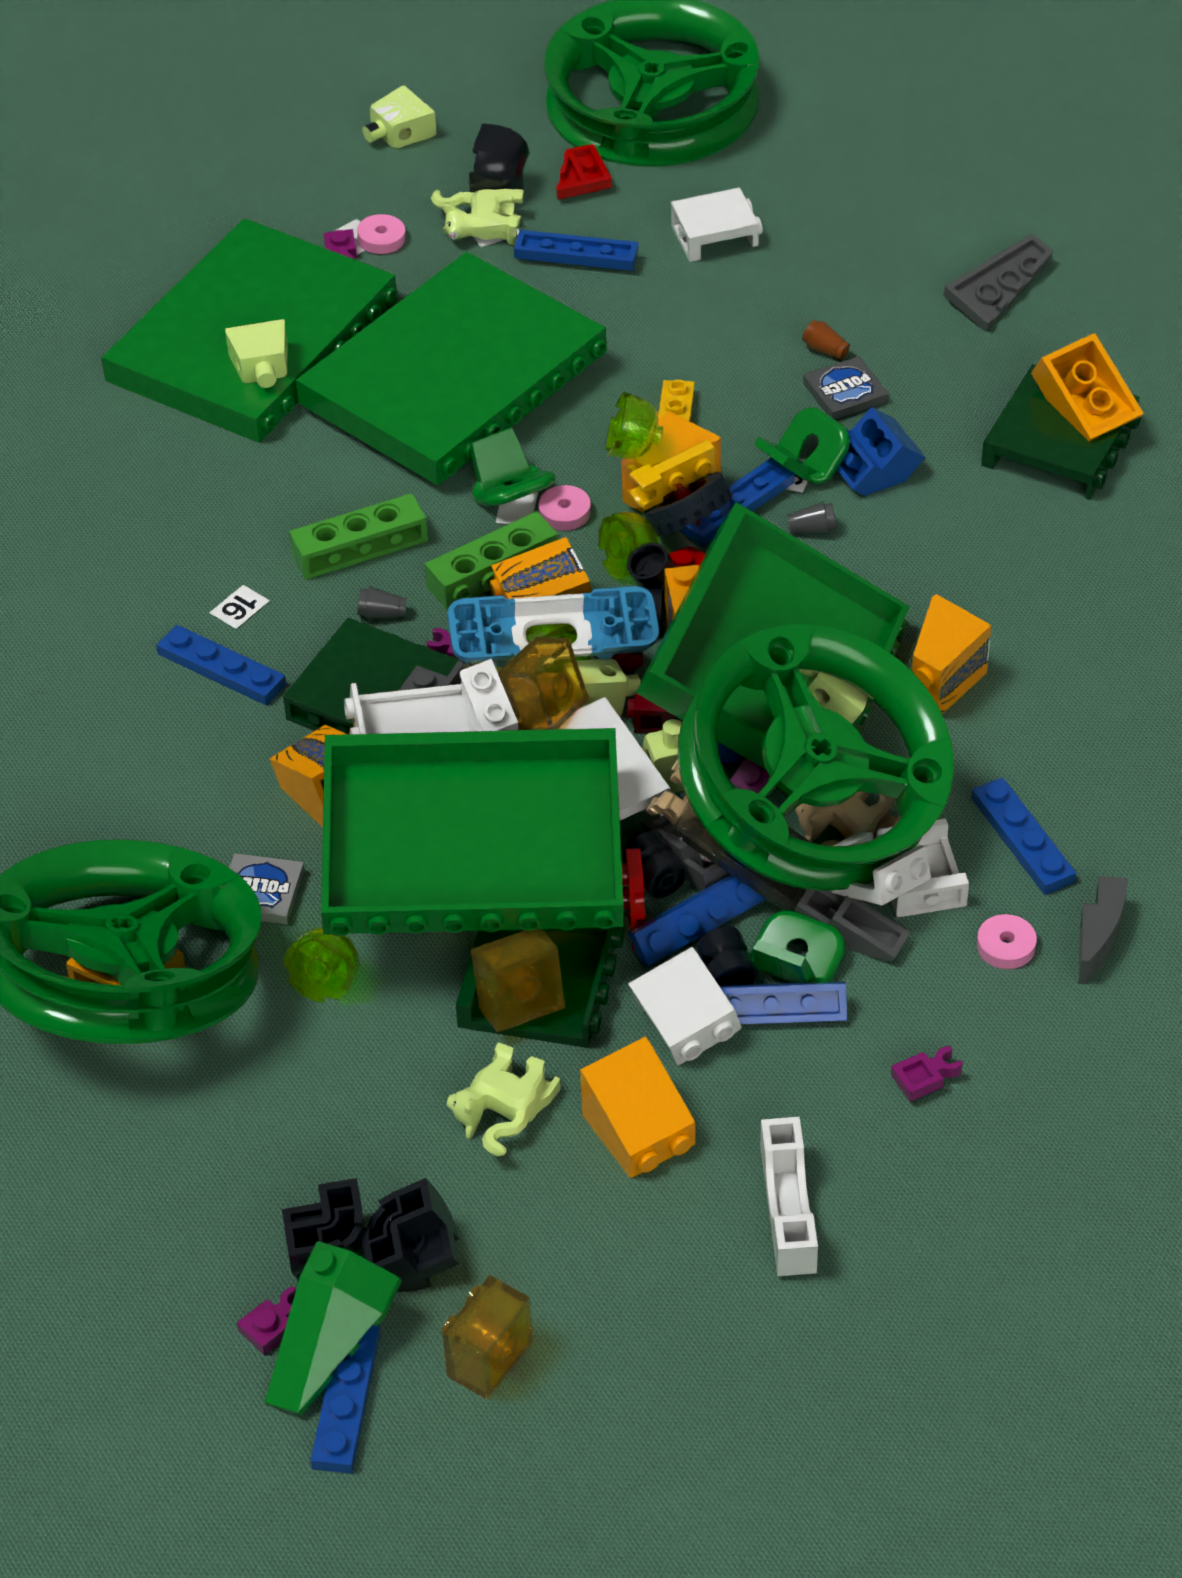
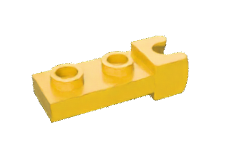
(677, 398)
(661, 478)

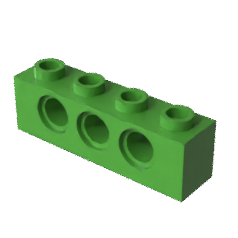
(358, 536)
(468, 568)

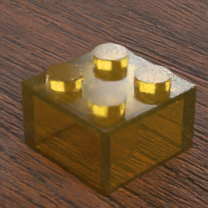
(544, 684)
(518, 978)
(487, 1336)

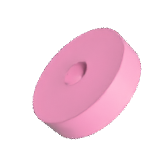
(381, 234)
(565, 507)
(1006, 928)

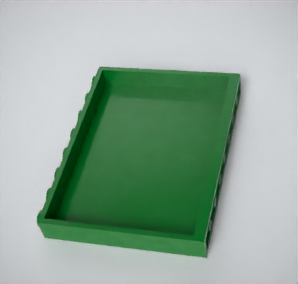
(248, 278)
(451, 366)
(749, 583)
(471, 832)

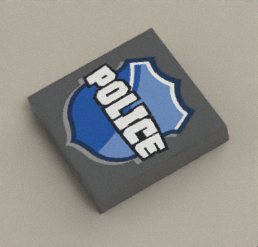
(845, 388)

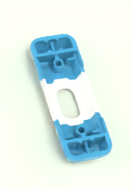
(605, 623)

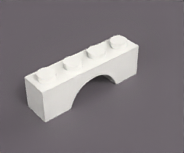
(787, 1197)

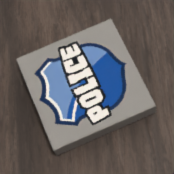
(273, 882)

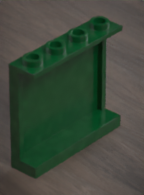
(1042, 438)
(360, 656)
(585, 964)

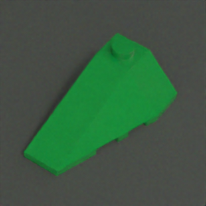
(330, 1313)

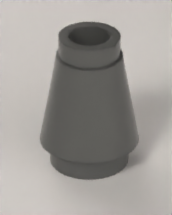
(813, 519)
(380, 604)

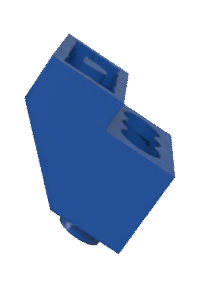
(878, 454)

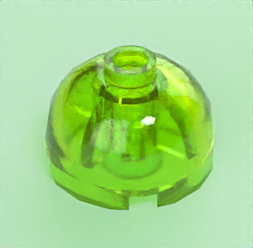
(633, 428)
(620, 537)
(322, 964)

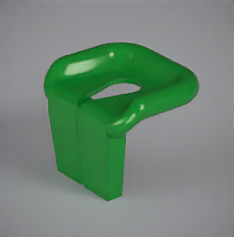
(826, 458)
(501, 460)
(824, 952)

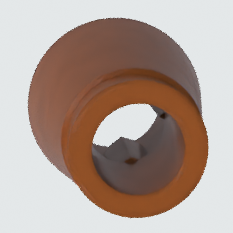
(824, 339)

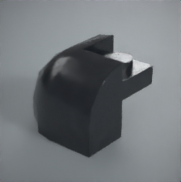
(498, 159)
(333, 1221)
(412, 1235)

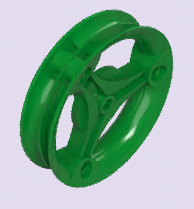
(653, 80)
(815, 755)
(124, 941)

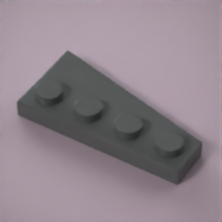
(997, 282)

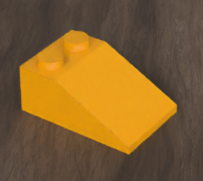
(1086, 388)

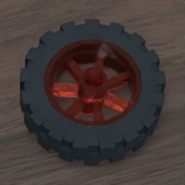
(689, 504)

